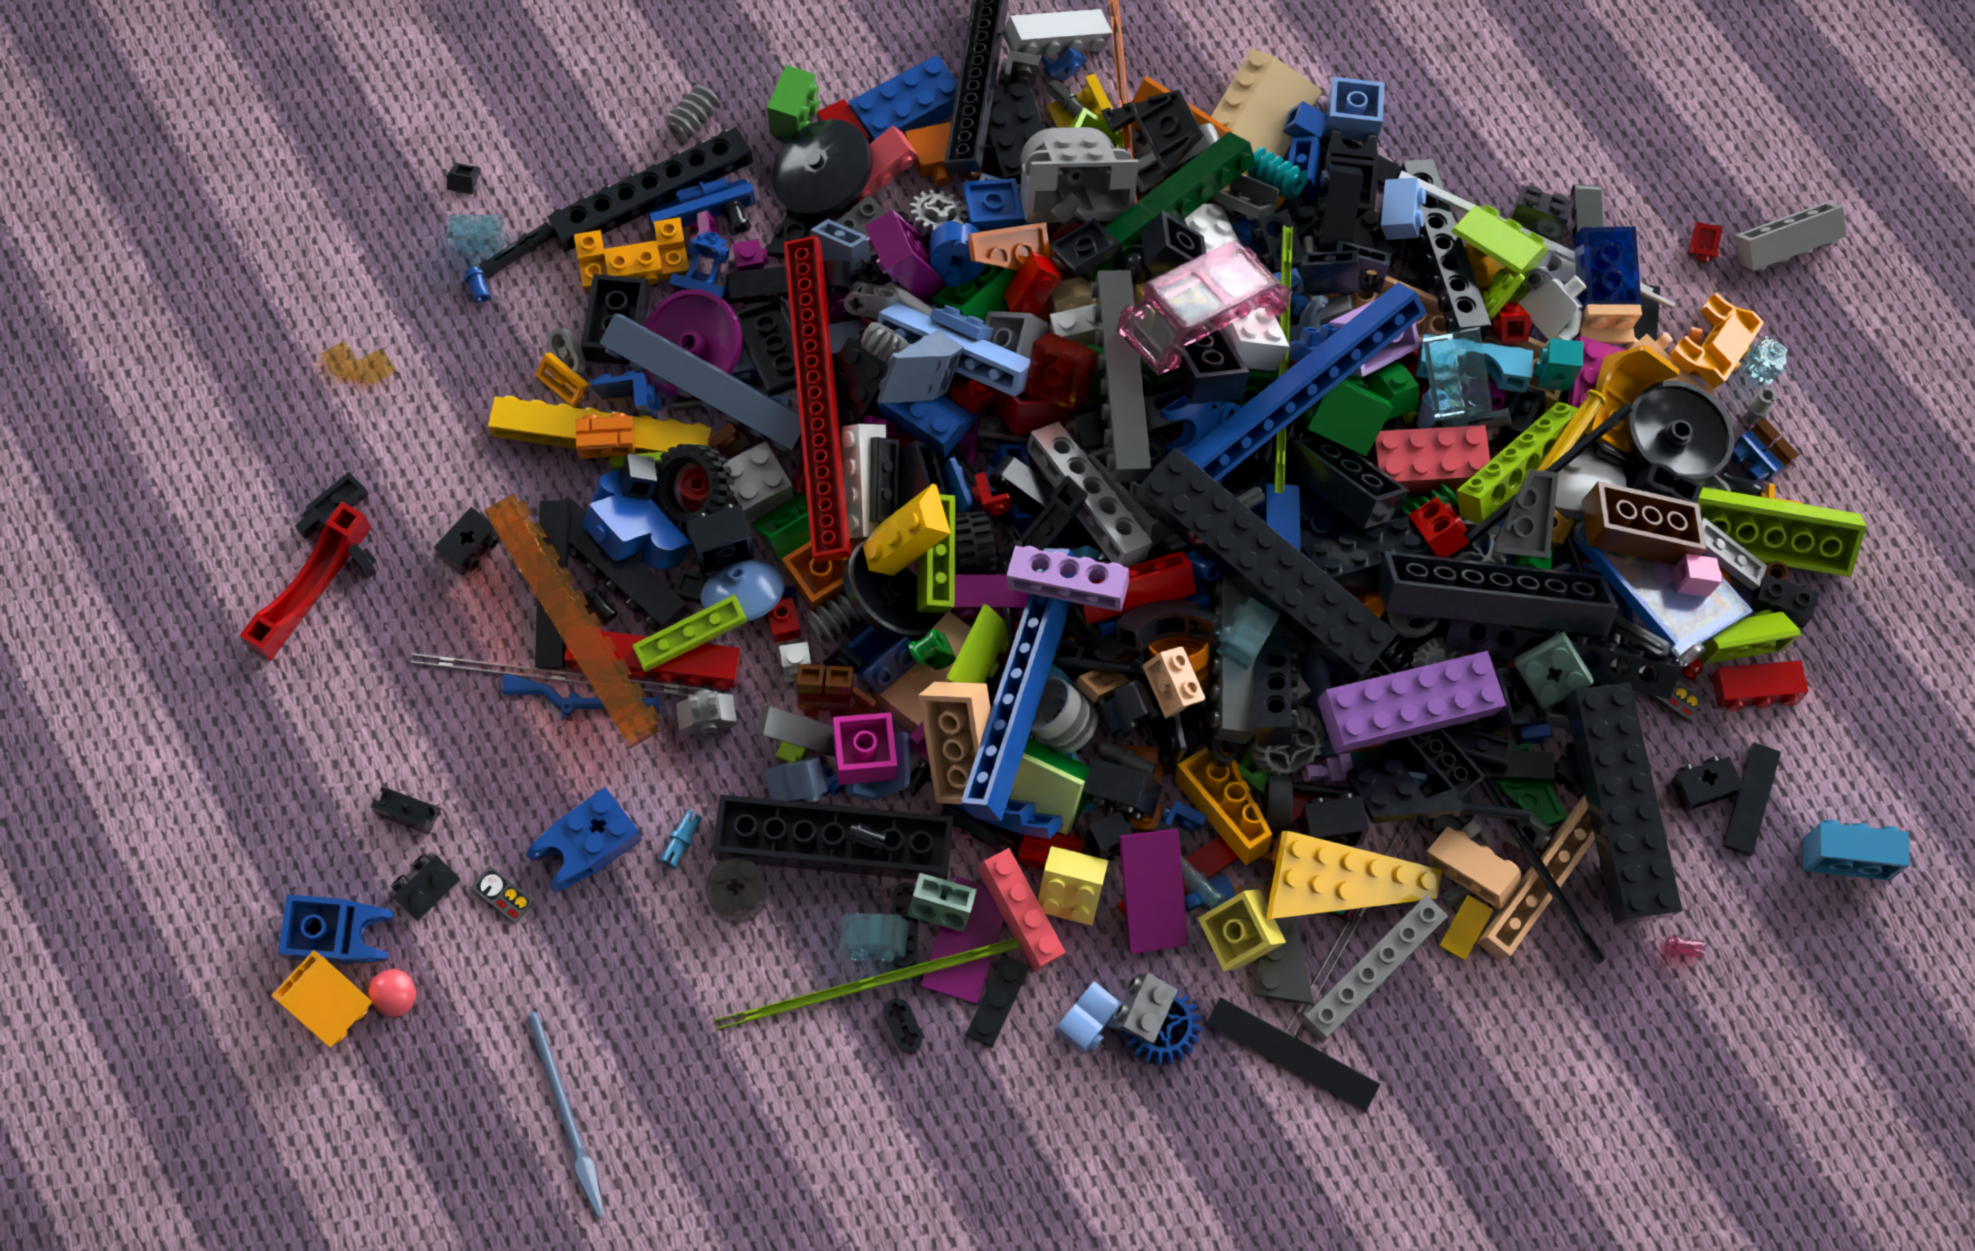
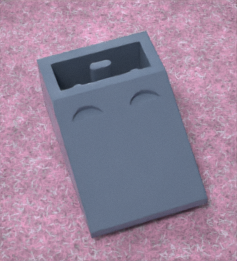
(921, 370)

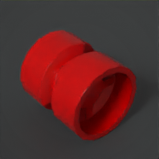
(694, 488)

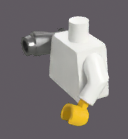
(1553, 304)

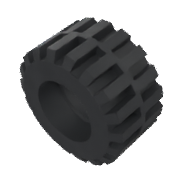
(974, 544)

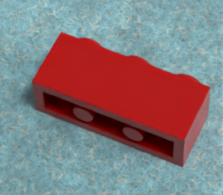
(1759, 685)

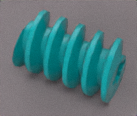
(1278, 174)

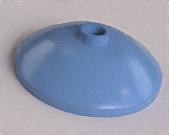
(754, 583)

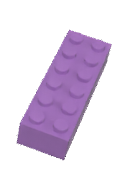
(1411, 702)

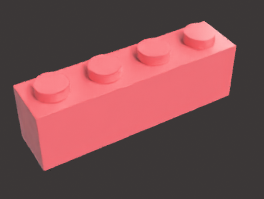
(1020, 910)

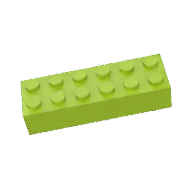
(1787, 531)

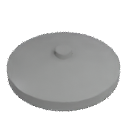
(1579, 478)

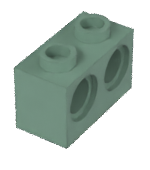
(941, 902)

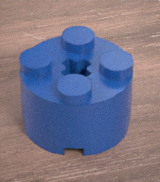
(951, 253)

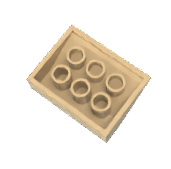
(1261, 101)

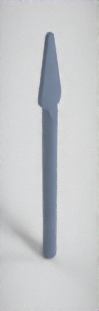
(583, 1166)

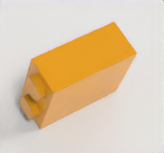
(322, 999)

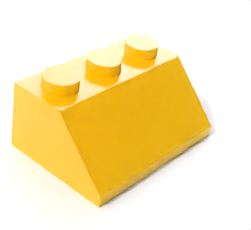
(907, 533)

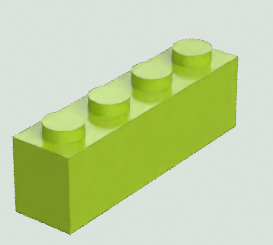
(937, 569)

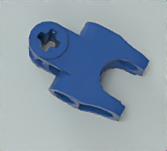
(1197, 420)

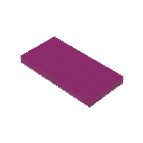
(1153, 890)
(982, 929)

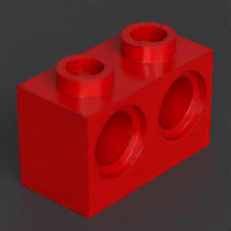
(1440, 527)

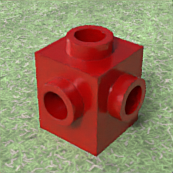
(1511, 324)

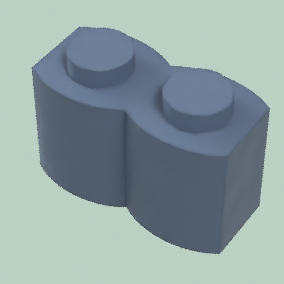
(796, 781)

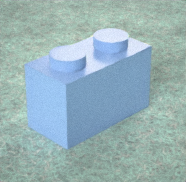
(1402, 208)

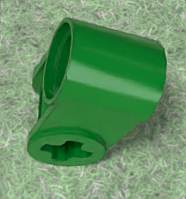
(933, 651)

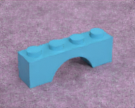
(1506, 365)

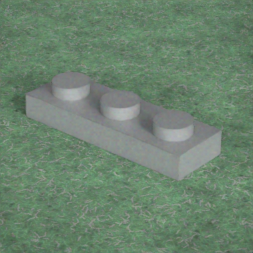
(1733, 556)

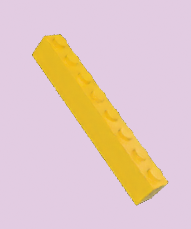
(556, 426)

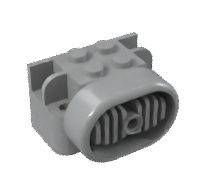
(1079, 163)

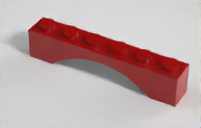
(279, 619)

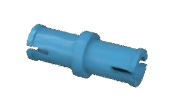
(680, 839)

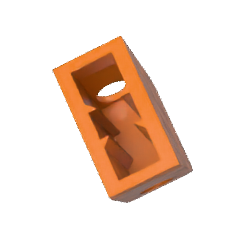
(931, 147)

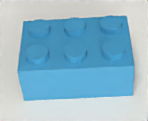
(1856, 850)

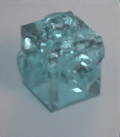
(1768, 355)

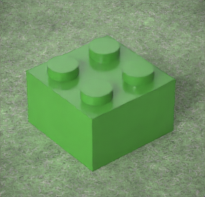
(792, 102)

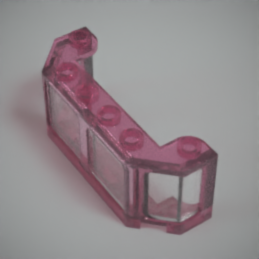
(1197, 301)

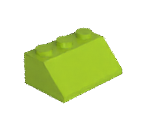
(1501, 239)
(1751, 637)
(980, 649)

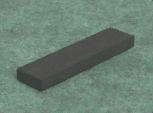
(796, 730)

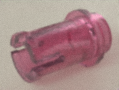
(1684, 947)

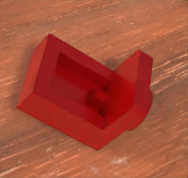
(1705, 241)
(992, 505)

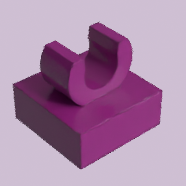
(704, 223)

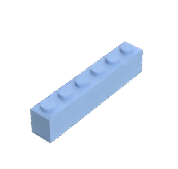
(979, 358)

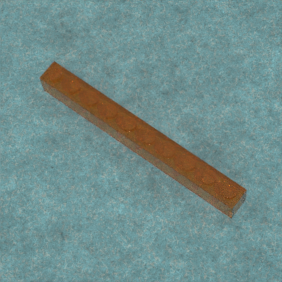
(572, 621)

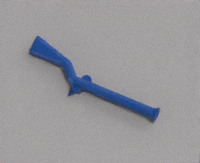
(520, 686)

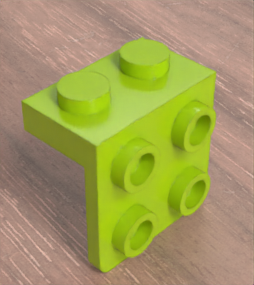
(1506, 288)

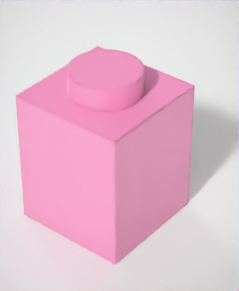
(1697, 575)

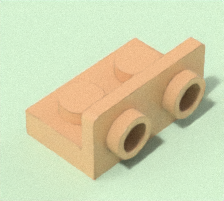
(1610, 323)
(1173, 681)

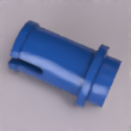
(475, 278)

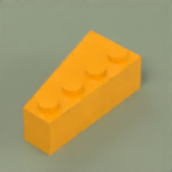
(1226, 802)

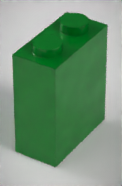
(1349, 416)

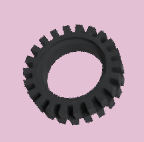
(668, 470)

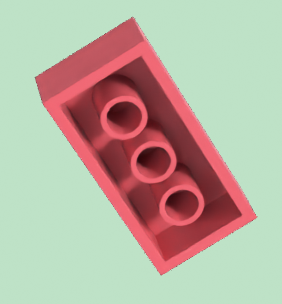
(1431, 456)

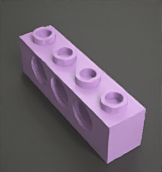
(1078, 589)

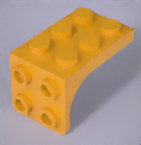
(1621, 381)

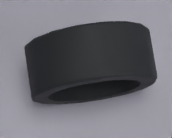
(1278, 803)

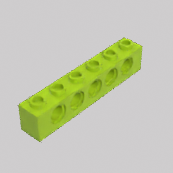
(1505, 472)

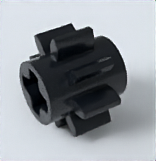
(866, 276)

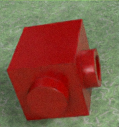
(784, 621)

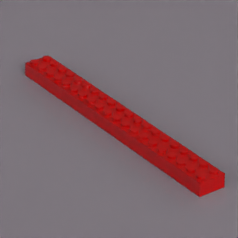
(817, 400)

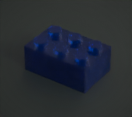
(1608, 265)

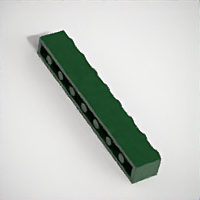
(1179, 195)

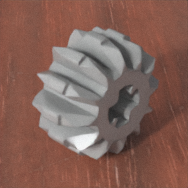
(882, 341)

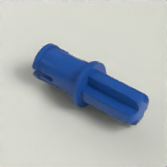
(701, 190)

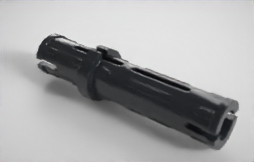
(516, 250)

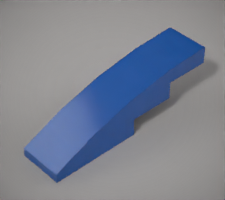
(1023, 819)

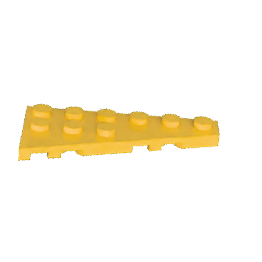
(1334, 877)

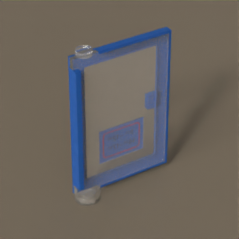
(1652, 594)

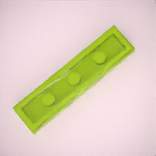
(690, 633)

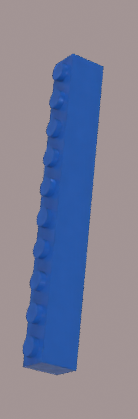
(1307, 381)
(1015, 705)

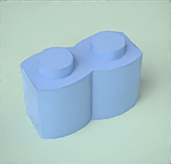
(1089, 1018)

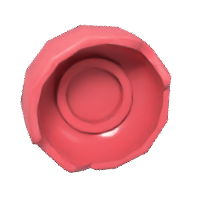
(392, 992)

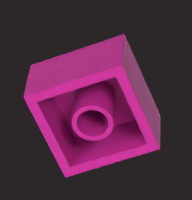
(864, 748)

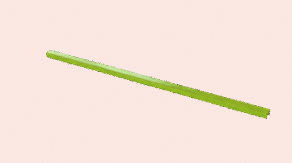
(1280, 441)
(876, 981)

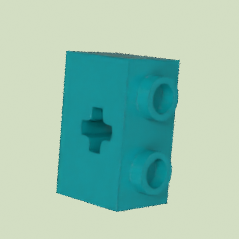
(1559, 364)

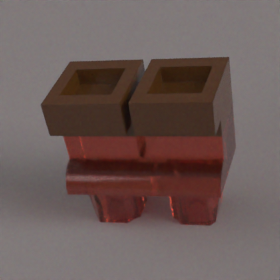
(818, 694)

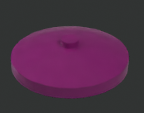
(700, 326)

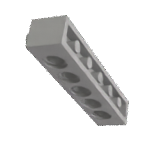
(1102, 512)
(1373, 969)

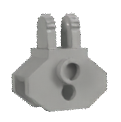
(706, 713)

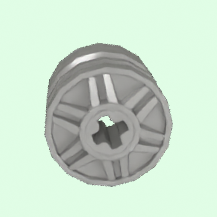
(1064, 717)

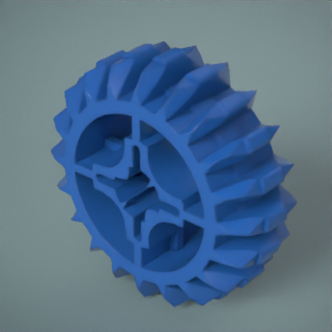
(1174, 1023)

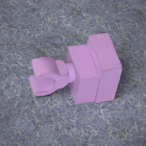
(1332, 771)

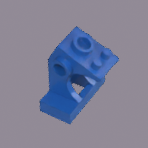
(709, 246)

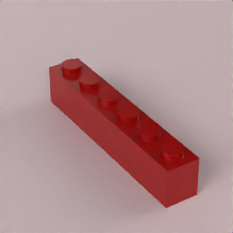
(702, 665)

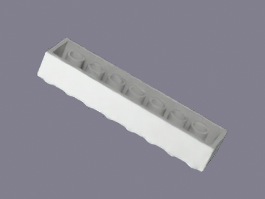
(1257, 335)

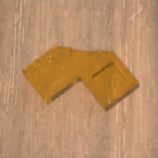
(366, 370)

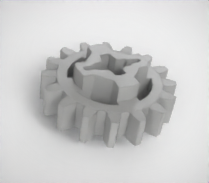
(935, 209)

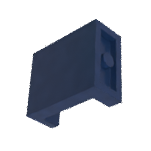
(883, 658)

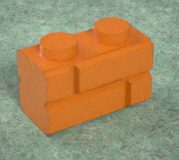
(605, 436)

